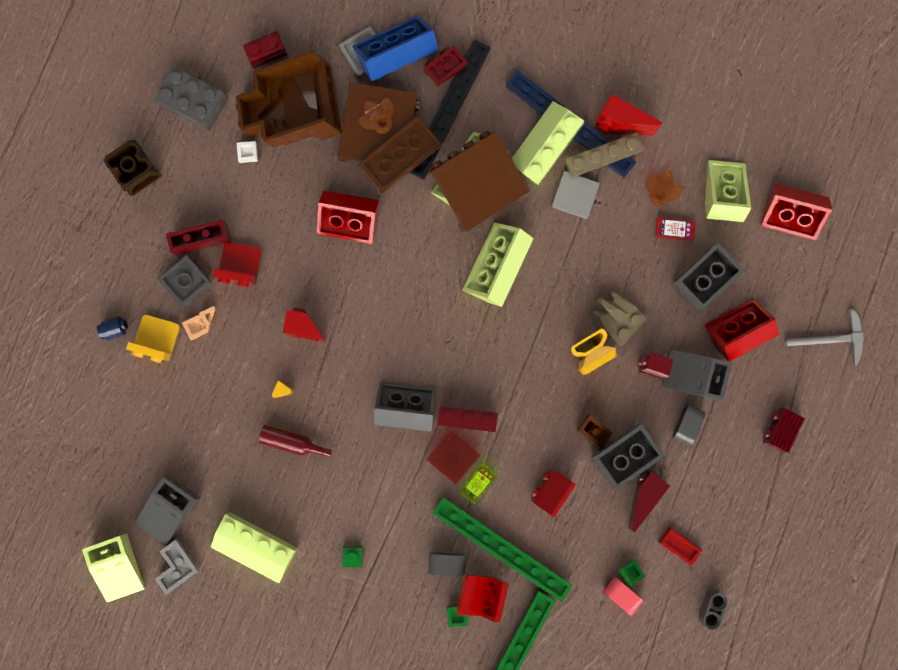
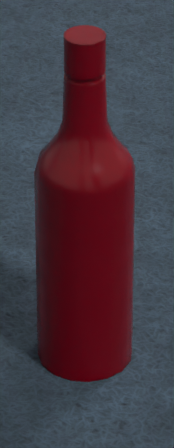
(290, 442)

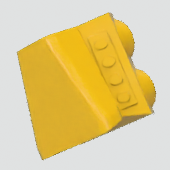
(593, 352)

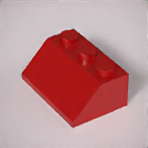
(796, 211)
(347, 216)
(742, 329)

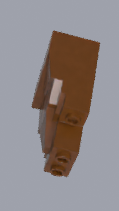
(291, 102)

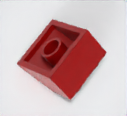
(302, 326)
(552, 492)

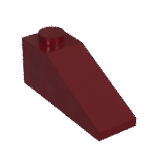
(647, 495)

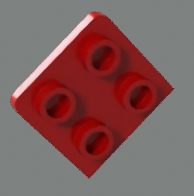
(238, 265)
(482, 597)

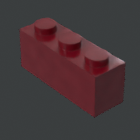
(198, 237)
(467, 419)

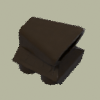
(131, 167)

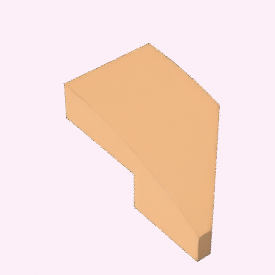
(199, 324)

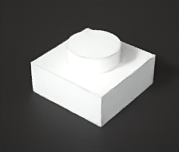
(247, 152)

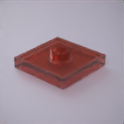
(453, 457)

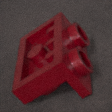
(445, 65)

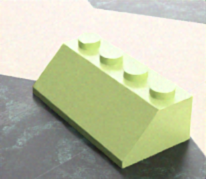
(546, 142)
(498, 263)
(253, 547)

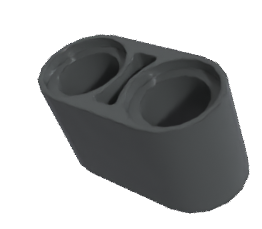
(689, 424)
(447, 564)
(716, 610)

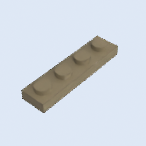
(604, 155)

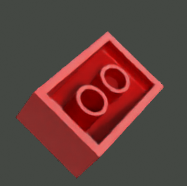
(624, 118)

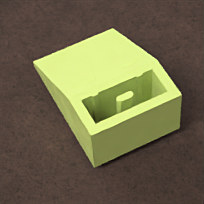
(114, 567)

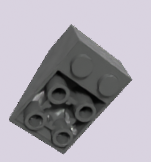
(698, 375)
(166, 509)

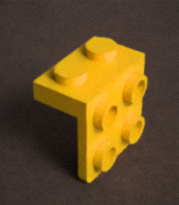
(154, 339)

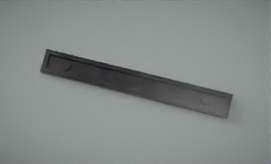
(453, 101)

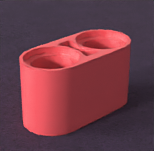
(623, 596)

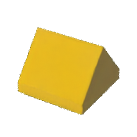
(281, 390)

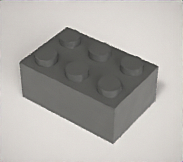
(191, 98)
(708, 277)
(627, 456)

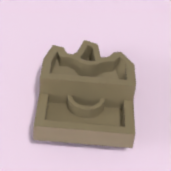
(618, 318)

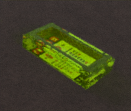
(478, 483)

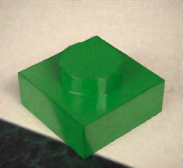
(352, 557)
(631, 573)
(454, 618)

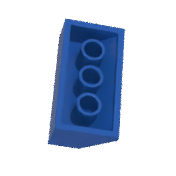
(395, 47)

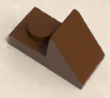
(594, 431)

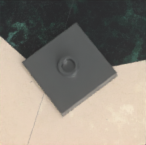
(185, 280)

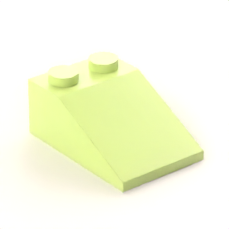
(727, 191)

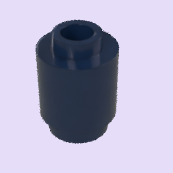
(112, 328)

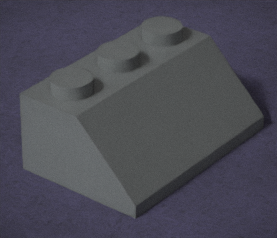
(405, 406)

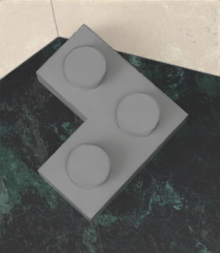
(180, 568)

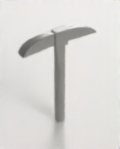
(855, 337)

